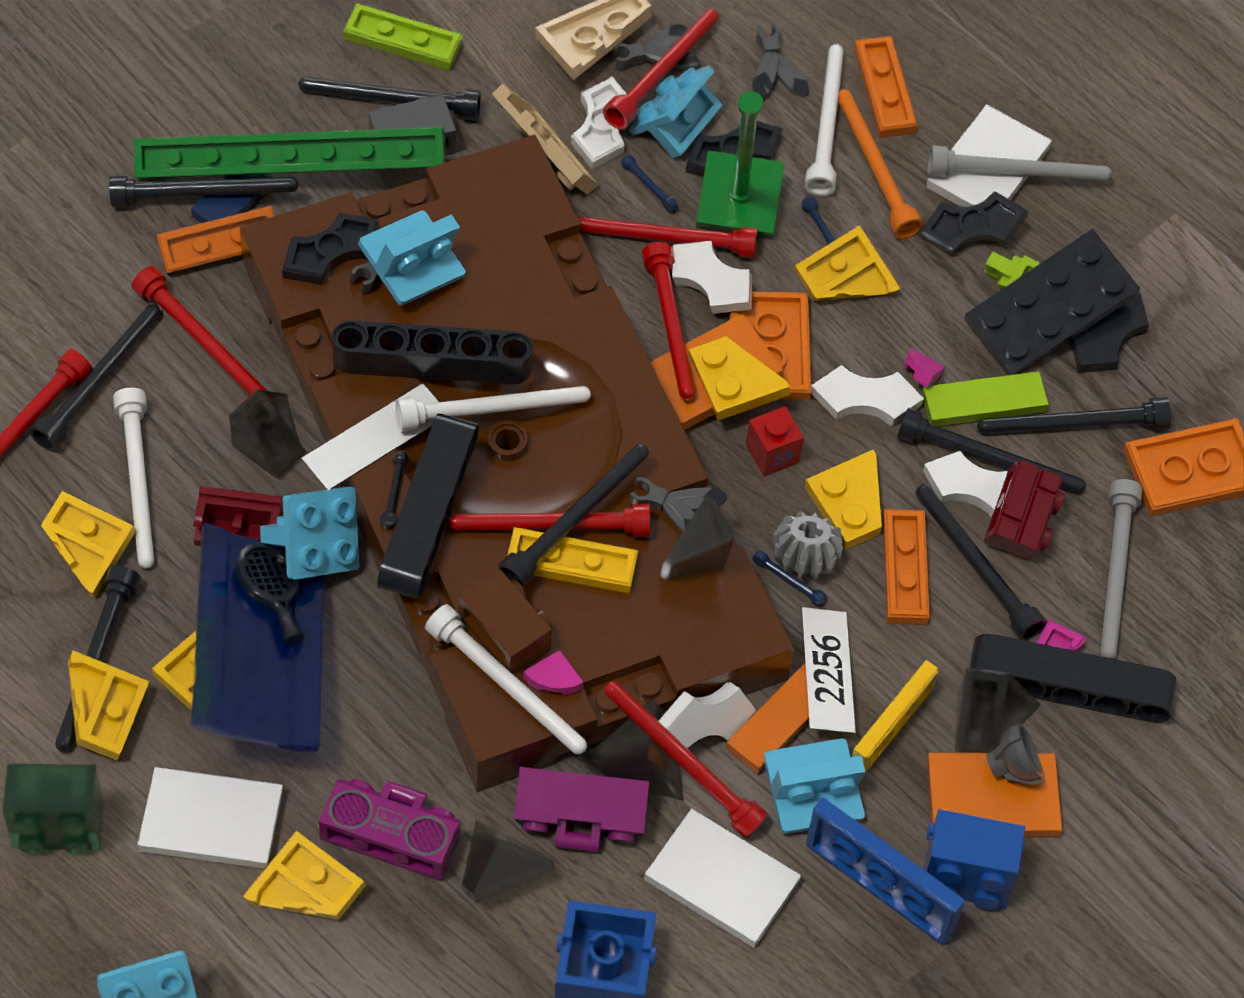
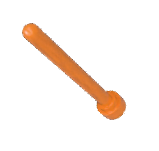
(903, 218)

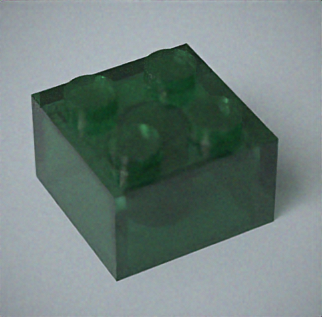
(53, 807)

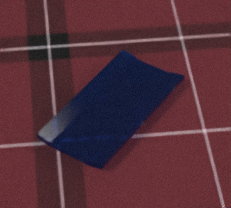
(243, 671)

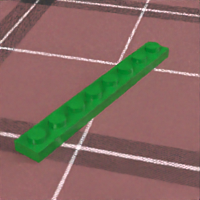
(289, 152)

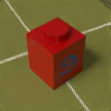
(774, 441)

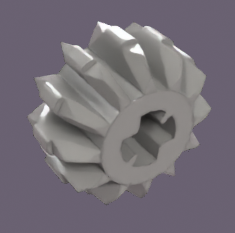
(807, 544)

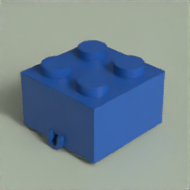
(975, 857)
(604, 952)

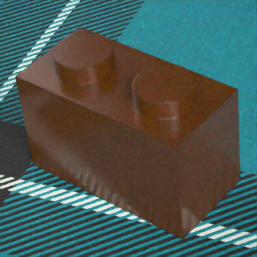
(505, 621)

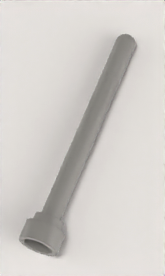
(945, 161)
(1124, 497)

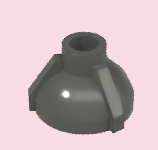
(1016, 757)

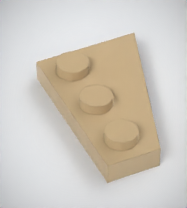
(591, 32)
(530, 122)

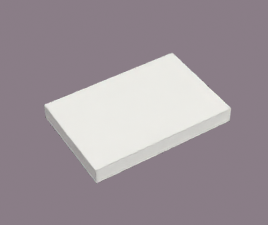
(990, 136)
(210, 818)
(722, 878)

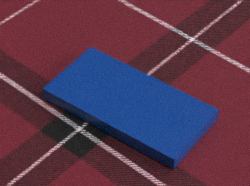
(884, 872)

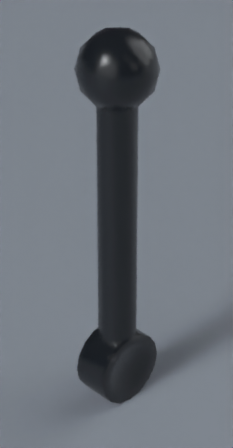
(389, 519)

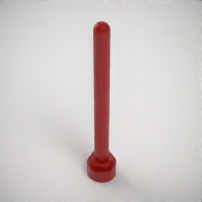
(622, 109)
(739, 241)
(658, 261)
(152, 286)
(71, 369)
(632, 520)
(745, 815)

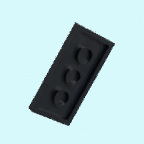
(1052, 303)

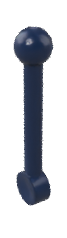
(629, 163)
(809, 206)
(816, 596)

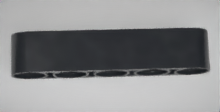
(450, 362)
(428, 506)
(1079, 678)

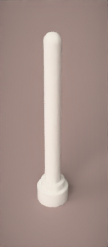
(821, 176)
(130, 407)
(414, 413)
(447, 626)

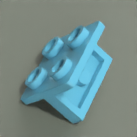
(678, 110)
(414, 255)
(317, 532)
(809, 772)
(155, 978)

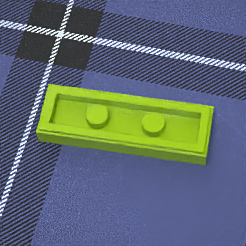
(403, 37)
(985, 399)

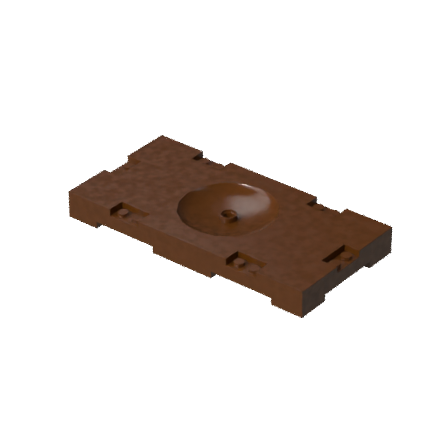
(537, 279)

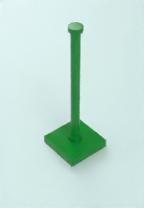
(740, 187)

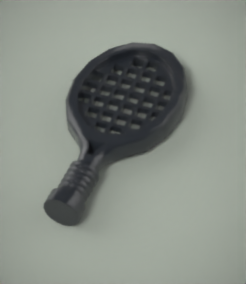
(277, 603)

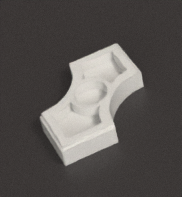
(597, 139)
(724, 286)
(848, 394)
(961, 481)
(714, 714)

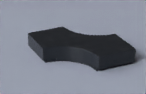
(765, 145)
(990, 220)
(314, 256)
(1099, 345)

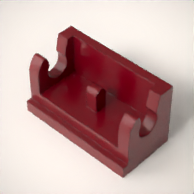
(235, 511)

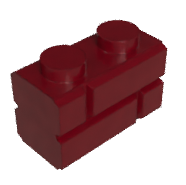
(1025, 510)

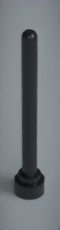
(463, 103)
(126, 191)
(1153, 413)
(918, 428)
(50, 430)
(523, 563)
(120, 585)
(1025, 620)

